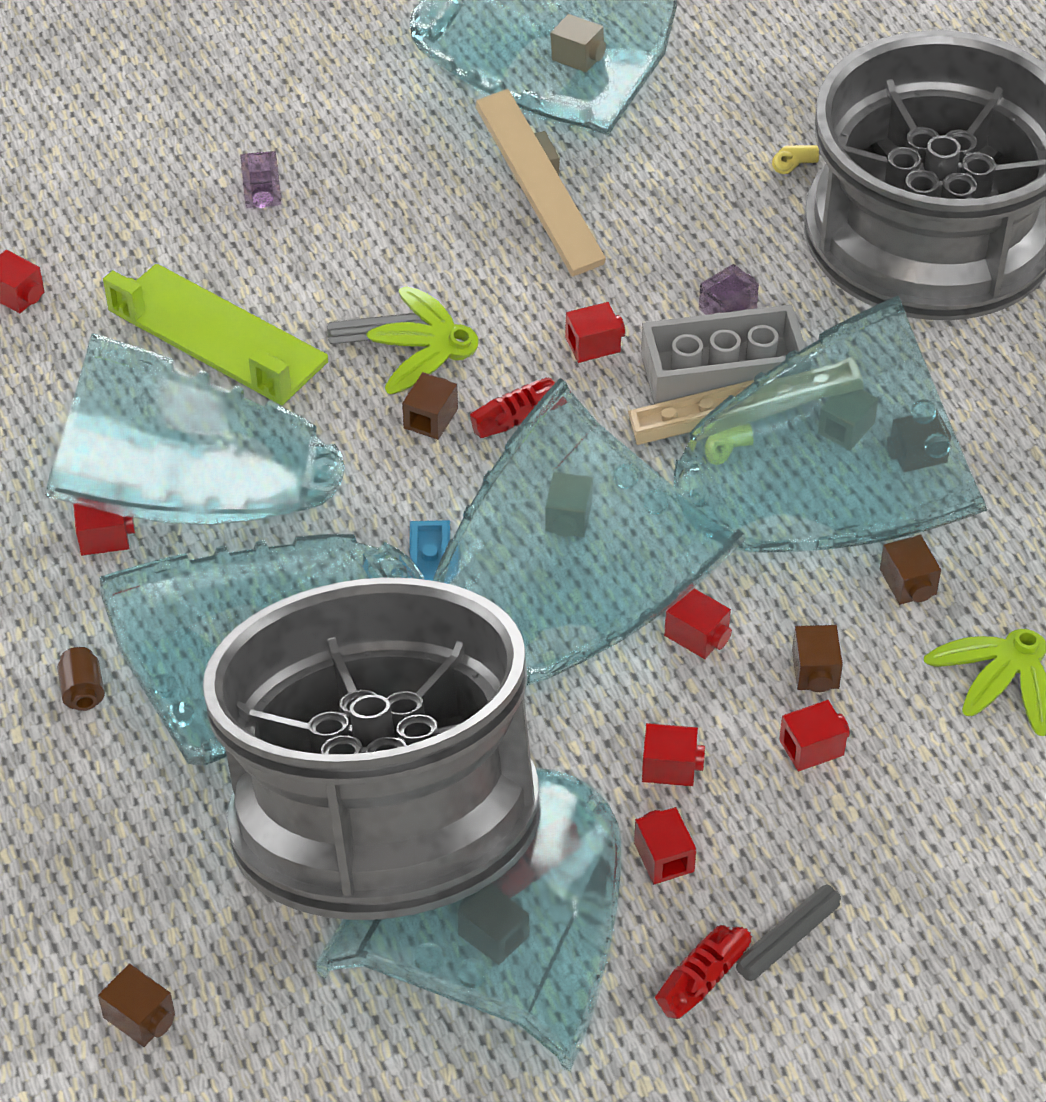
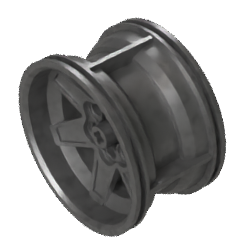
(932, 174)
(375, 747)

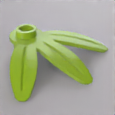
(437, 337)
(1015, 654)

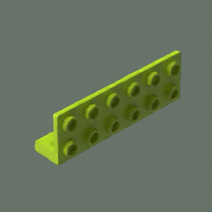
(214, 331)

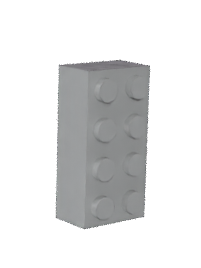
(716, 349)

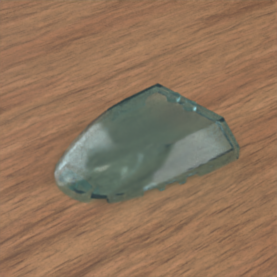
(509, 47)
(833, 446)
(184, 448)
(579, 538)
(180, 610)
(526, 942)

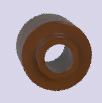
(80, 679)

